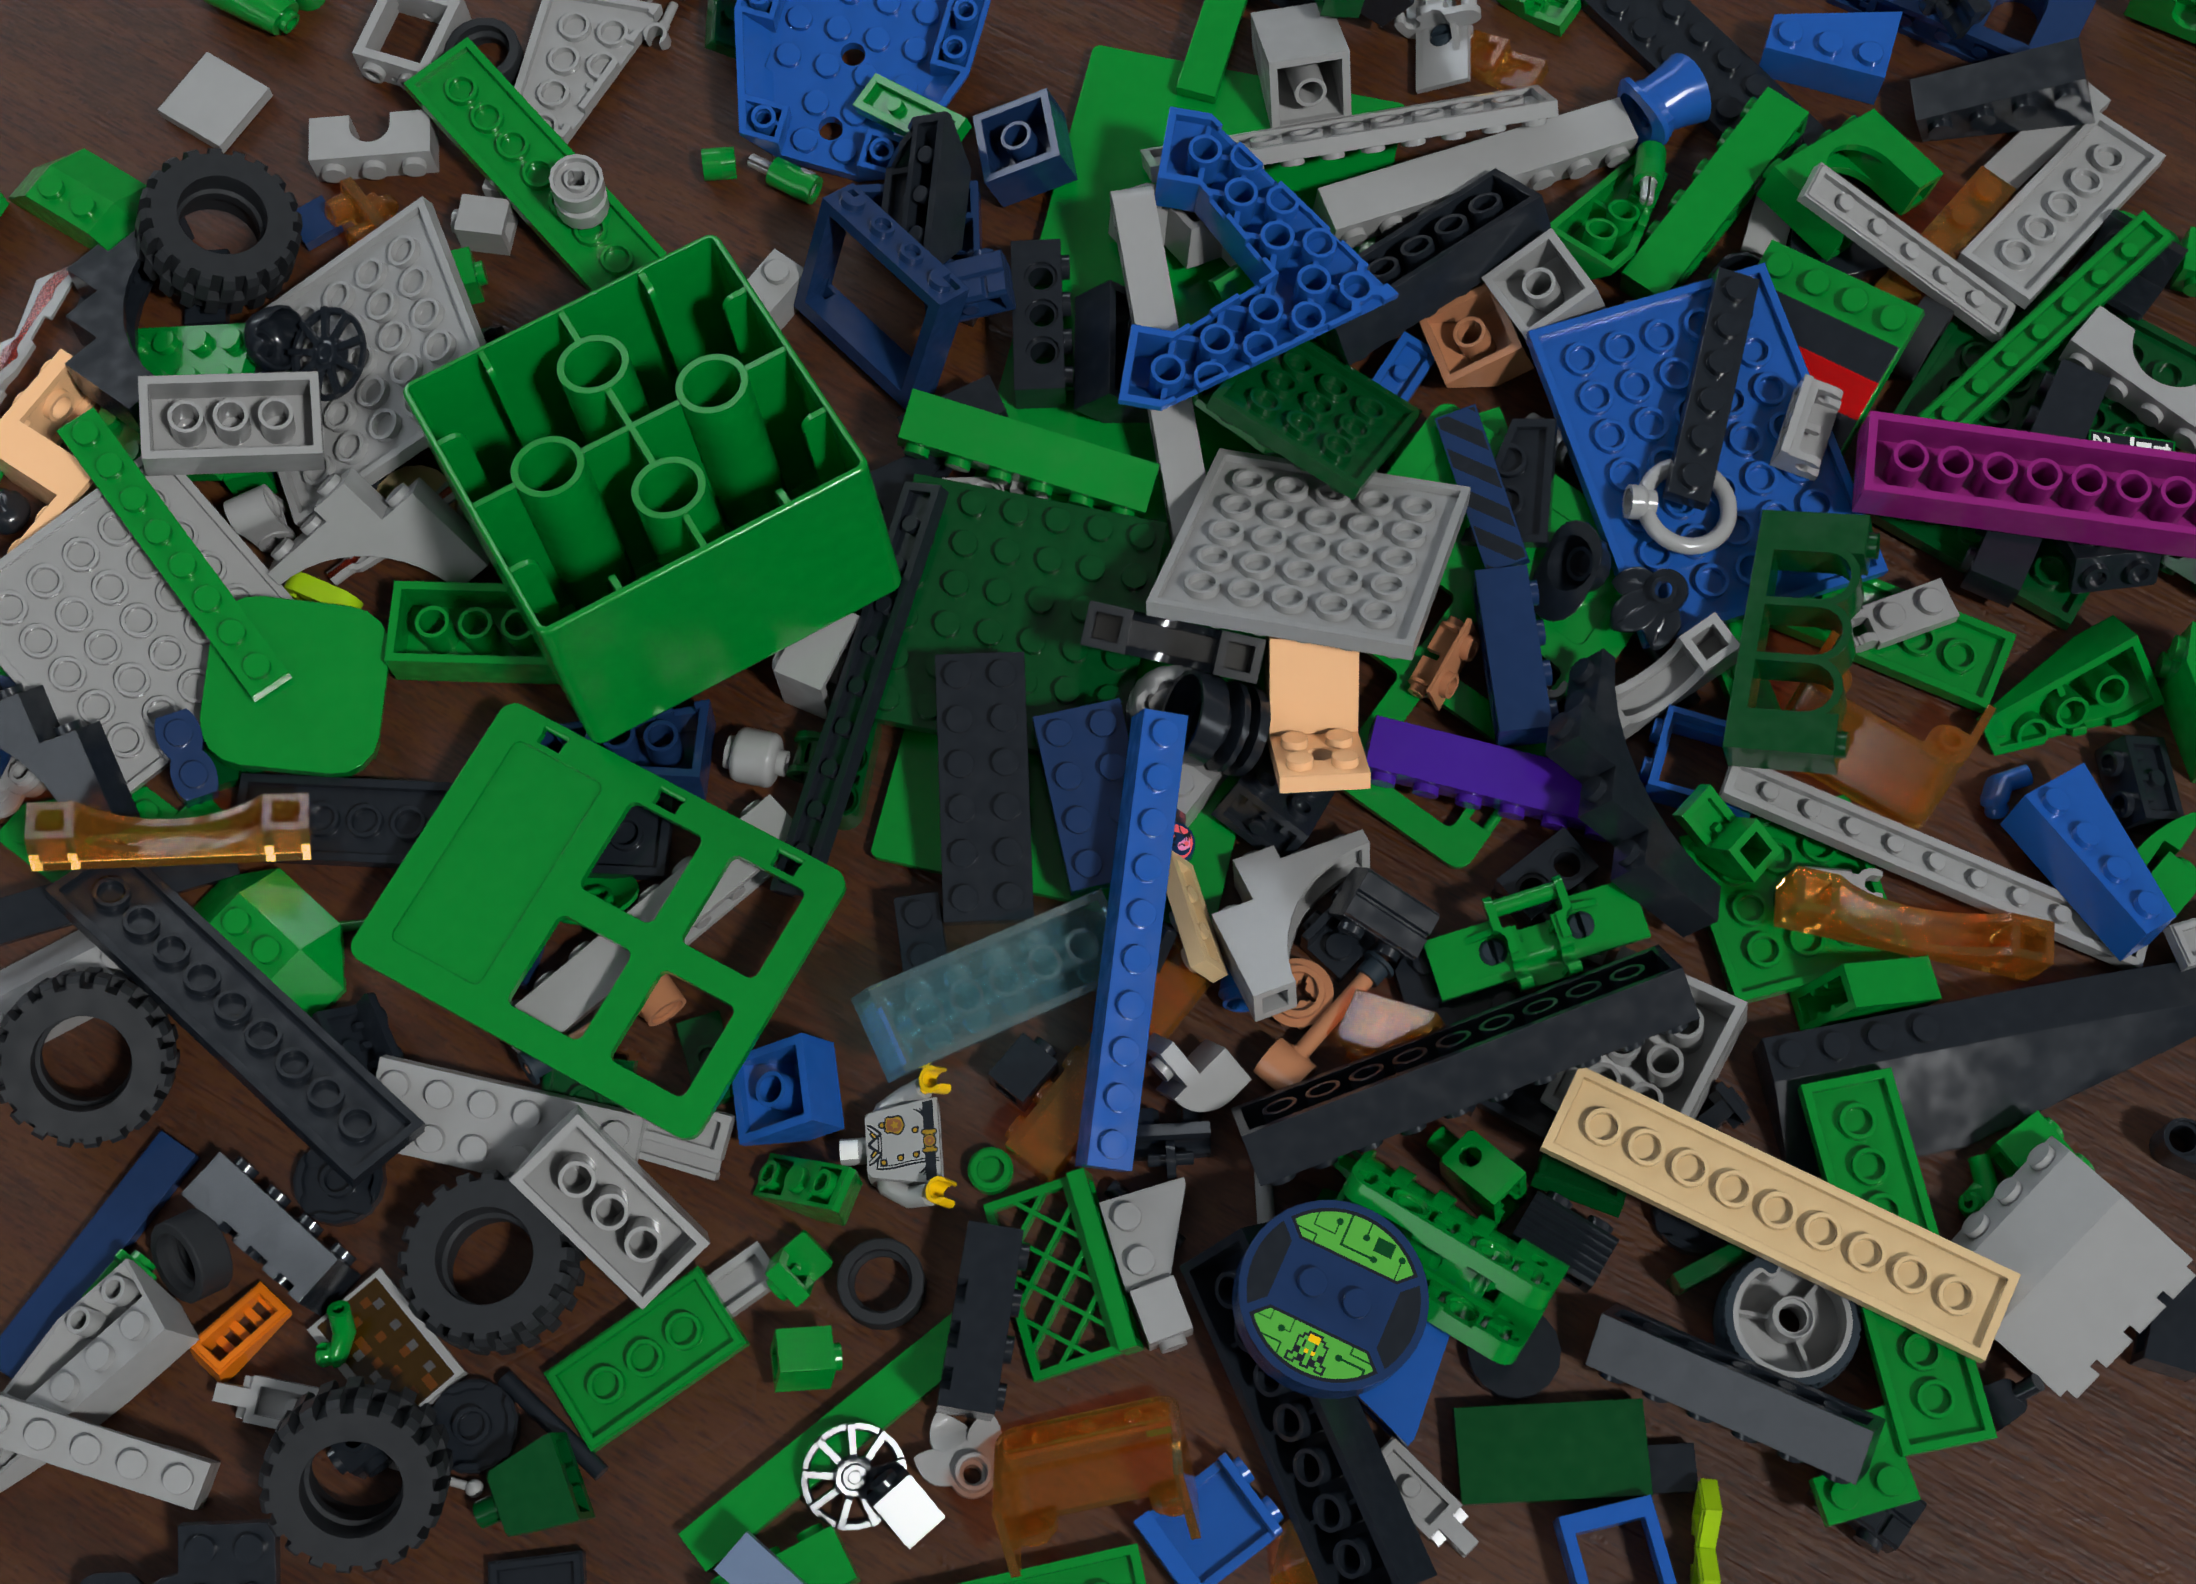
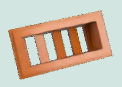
(250, 1344)

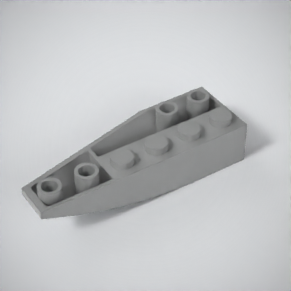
(101, 1354)

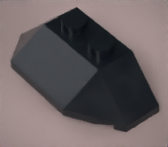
(930, 185)

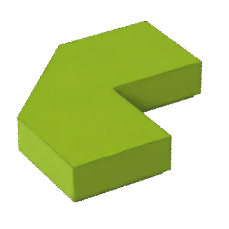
(1705, 1528)

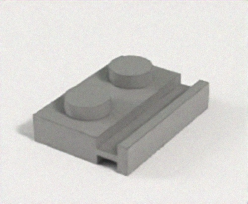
(696, 1156)

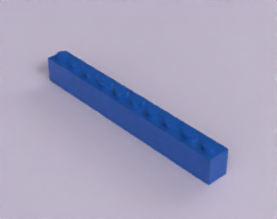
(1131, 941)

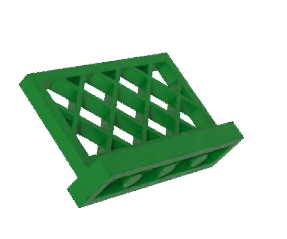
(1102, 1269)

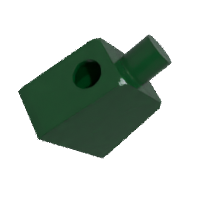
(536, 1489)

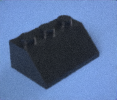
(1100, 354)

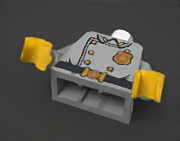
(905, 1144)

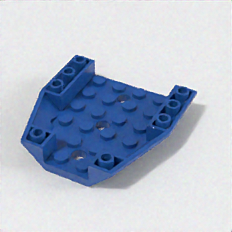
(797, 82)

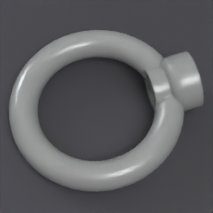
(1641, 504)

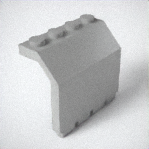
(2083, 1265)

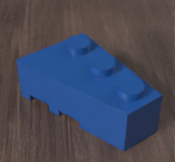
(1832, 51)

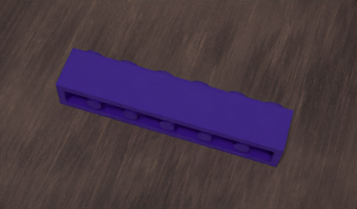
(1474, 774)

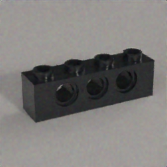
(1034, 383)

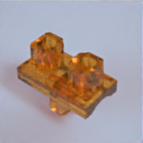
(364, 211)

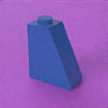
(1402, 1398)

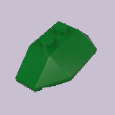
(82, 198)
(281, 934)

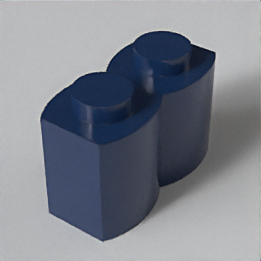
(183, 749)

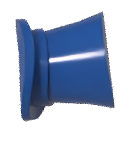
(1666, 99)

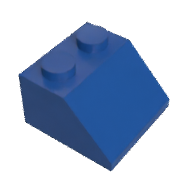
(788, 1092)

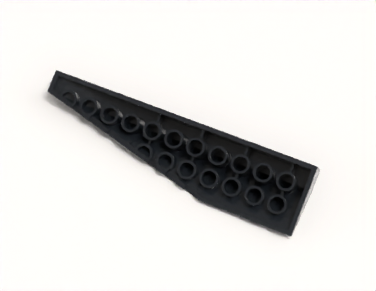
(1983, 1058)

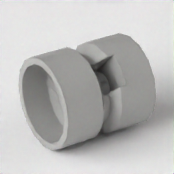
(579, 191)

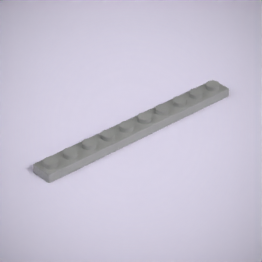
(1911, 855)

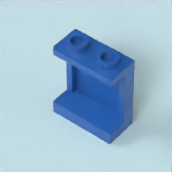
(1232, 1526)

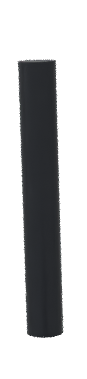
(551, 1423)

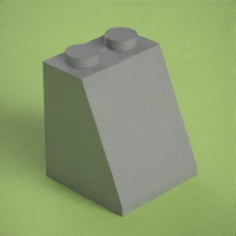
(1301, 65)

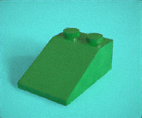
(2178, 688)

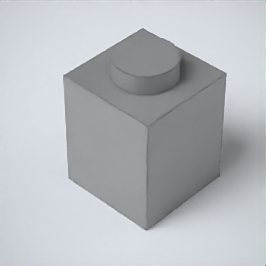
(485, 224)
(1162, 1315)

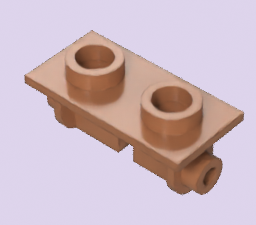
(1455, 645)

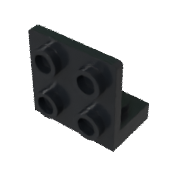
(2143, 289)
(1268, 817)

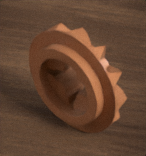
(1317, 988)

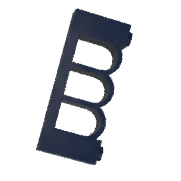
(2055, 23)

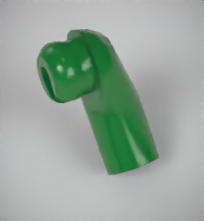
(1983, 1185)

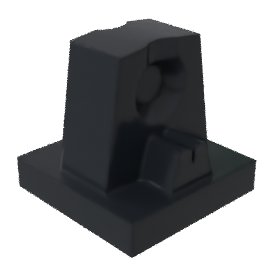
(1727, 1108)

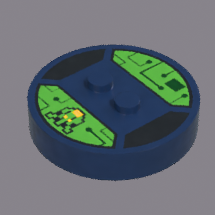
(1330, 1299)

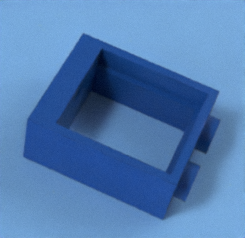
(1686, 724)
(1609, 1516)

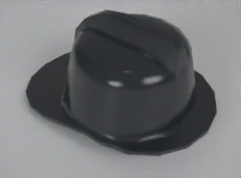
(1570, 569)

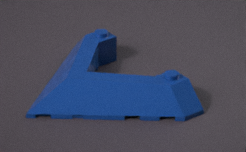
(1298, 267)

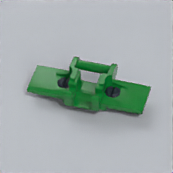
(1540, 953)

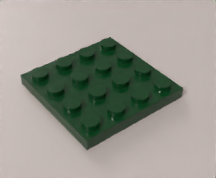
(1317, 415)

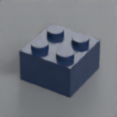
(1024, 148)

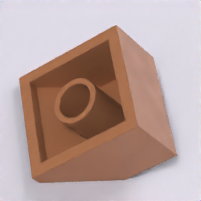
(1475, 342)

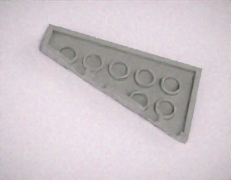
(576, 57)

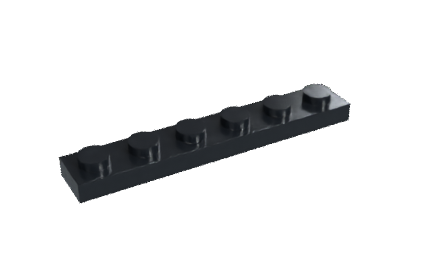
(1711, 389)

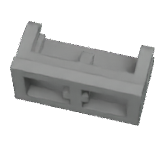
(1807, 427)

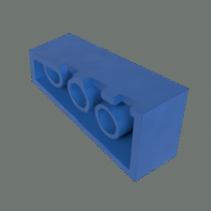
(2090, 860)

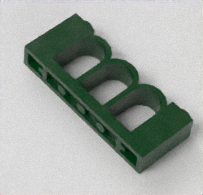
(1788, 738)

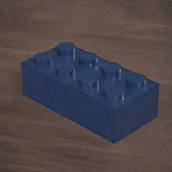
(1084, 778)

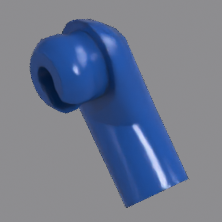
(1998, 790)

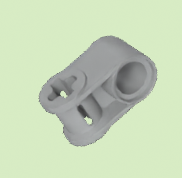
(259, 517)

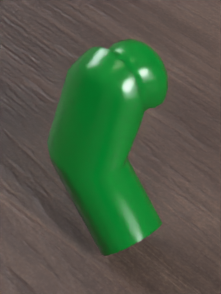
(343, 1334)

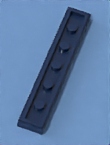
(112, 1228)

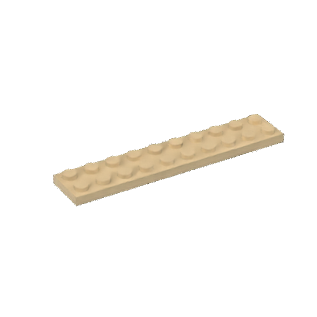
(1782, 1214)

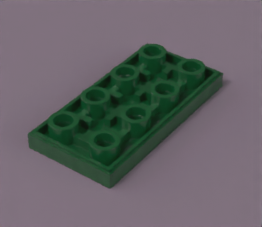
(1551, 1452)

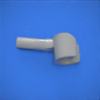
(661, 28)

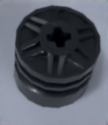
(1224, 724)

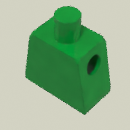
(1479, 1174)

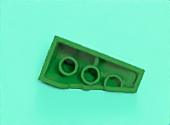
(1605, 223)

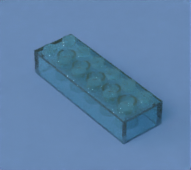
(985, 987)

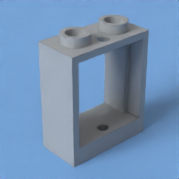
(396, 70)

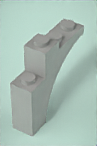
(406, 527)
(1276, 899)

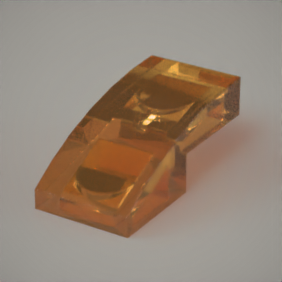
(1500, 66)

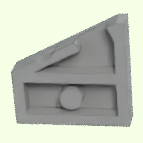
(1144, 1231)

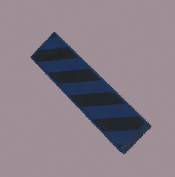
(1488, 504)

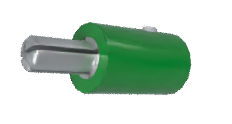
(1649, 170)
(788, 178)

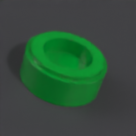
(990, 1171)

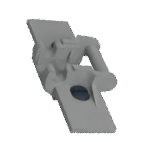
(1441, 40)

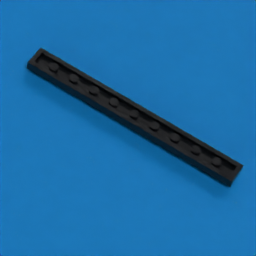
(862, 685)

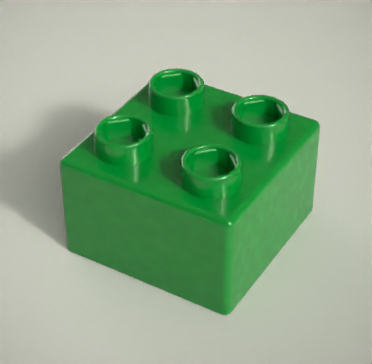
(657, 485)

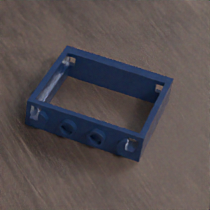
(849, 327)

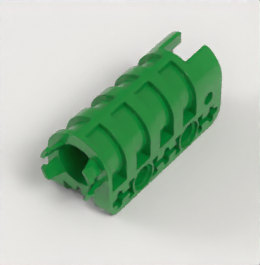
(1477, 1279)

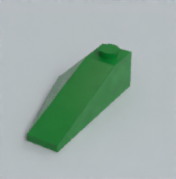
(2083, 685)

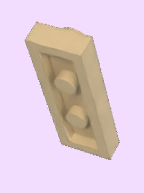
(1192, 921)

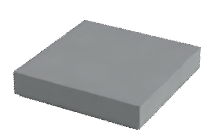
(215, 102)

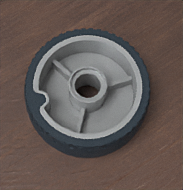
(1750, 1325)

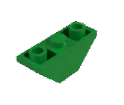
(809, 1187)

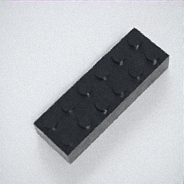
(1441, 258)
(984, 788)

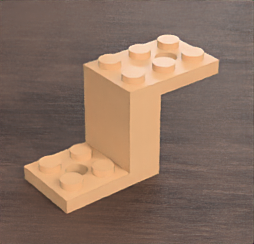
(32, 447)
(1314, 717)

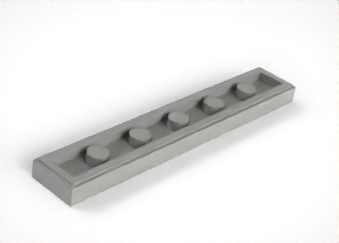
(1906, 252)

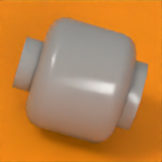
(755, 757)

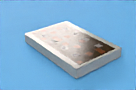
(393, 1342)

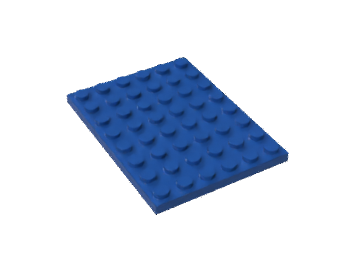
(1618, 403)

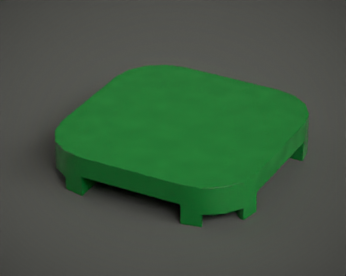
(321, 718)

